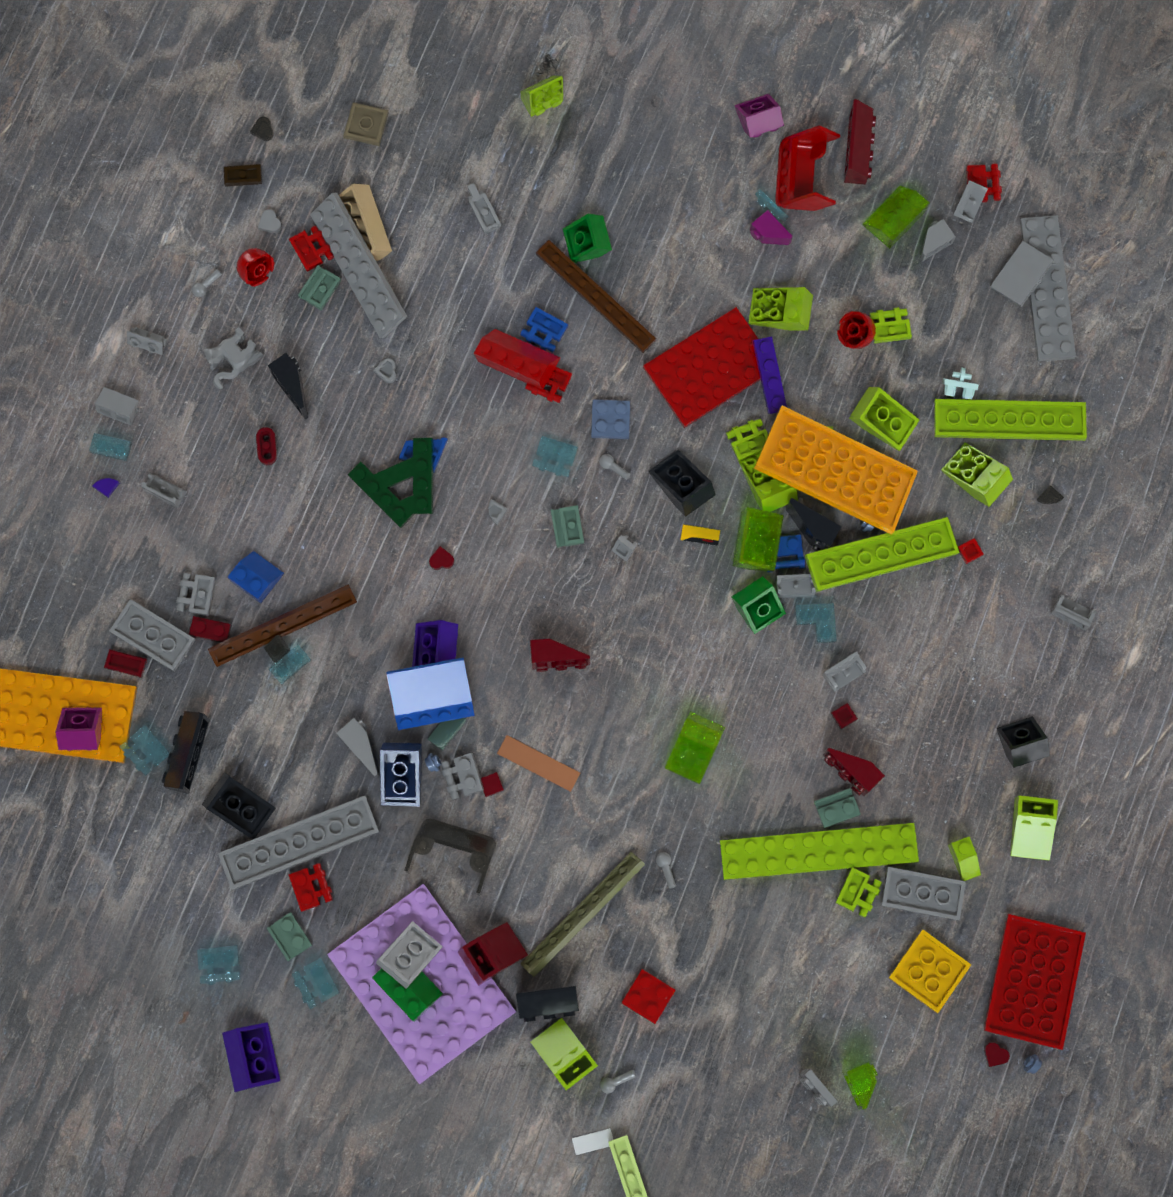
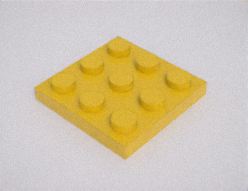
(929, 971)

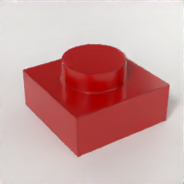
(970, 551)

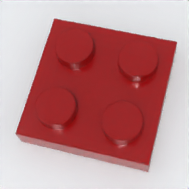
(648, 996)

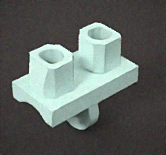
(968, 388)

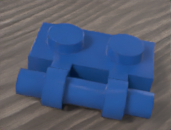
(547, 325)

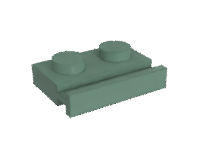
(319, 287)
(567, 526)
(837, 808)
(289, 936)

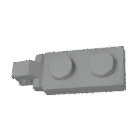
(483, 209)

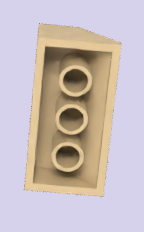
(364, 213)

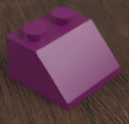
(759, 115)
(79, 729)

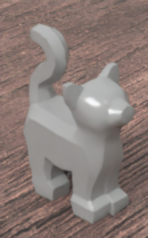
(237, 358)

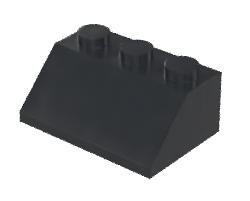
(547, 1003)

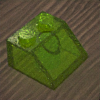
(861, 1083)

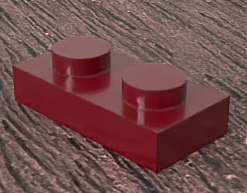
(210, 629)

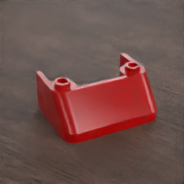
(797, 168)

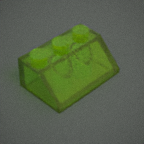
(896, 215)
(757, 540)

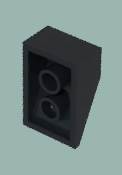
(287, 375)
(682, 482)
(816, 529)
(238, 806)

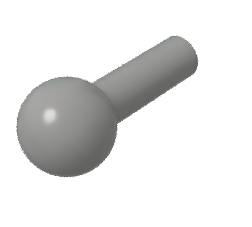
(200, 289)
(607, 461)
(664, 860)
(608, 1084)

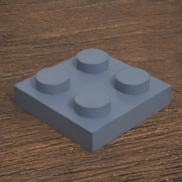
(610, 419)

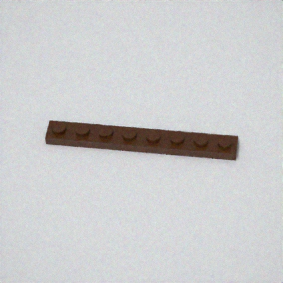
(596, 296)
(282, 625)

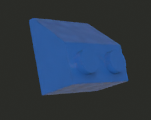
(255, 576)

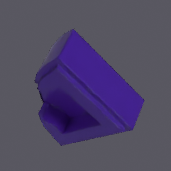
(106, 486)

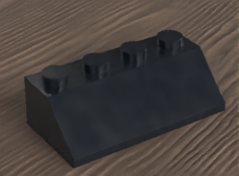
(186, 751)

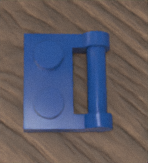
(790, 547)

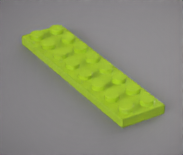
(1010, 419)
(881, 554)

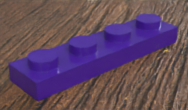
(769, 374)

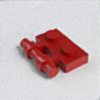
(978, 174)
(306, 251)
(558, 381)
(305, 890)

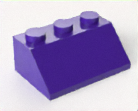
(434, 642)
(251, 1057)

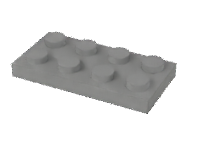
(152, 635)
(923, 893)

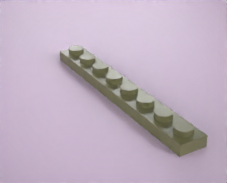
(582, 914)

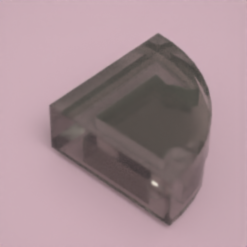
(1050, 496)

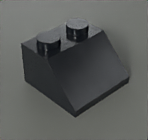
(1023, 741)

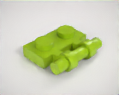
(891, 330)
(748, 445)
(853, 889)

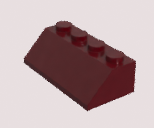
(859, 143)

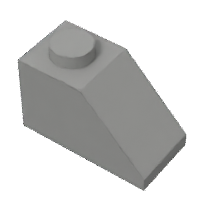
(936, 239)

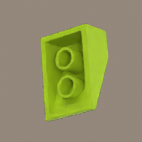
(884, 417)

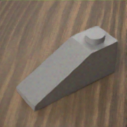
(358, 741)

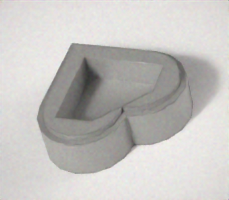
(269, 222)
(386, 370)

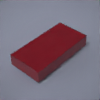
(125, 663)

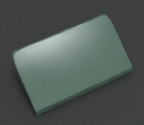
(445, 732)

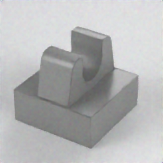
(624, 547)

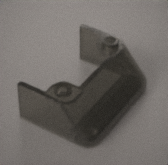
(479, 845)

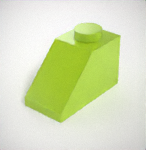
(965, 858)

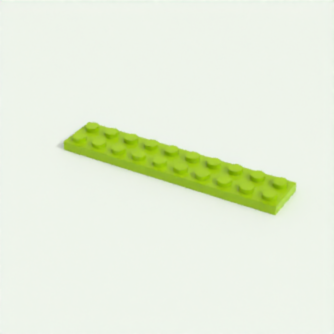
(819, 851)

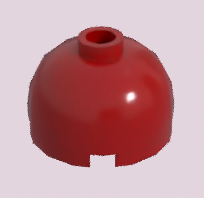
(254, 266)
(856, 330)

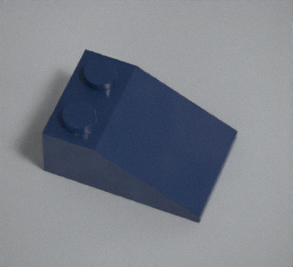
(400, 774)

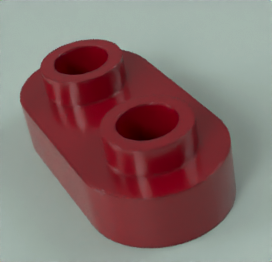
(266, 447)

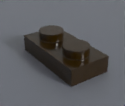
(242, 175)

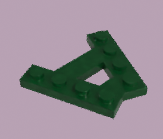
(378, 484)

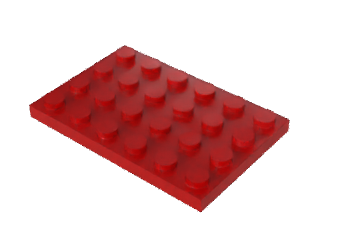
(706, 367)
(1034, 981)

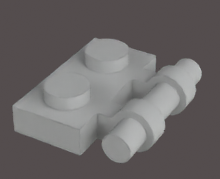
(201, 594)
(468, 774)

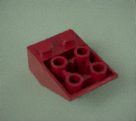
(552, 654)
(857, 771)
(492, 953)

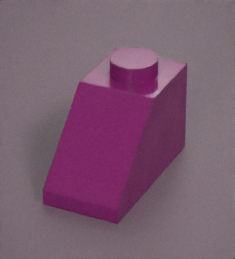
(770, 230)

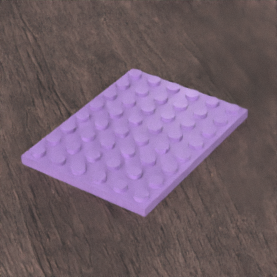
(455, 1020)

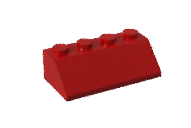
(516, 358)

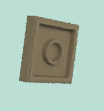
(366, 124)

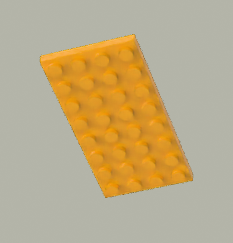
(836, 469)
(34, 704)

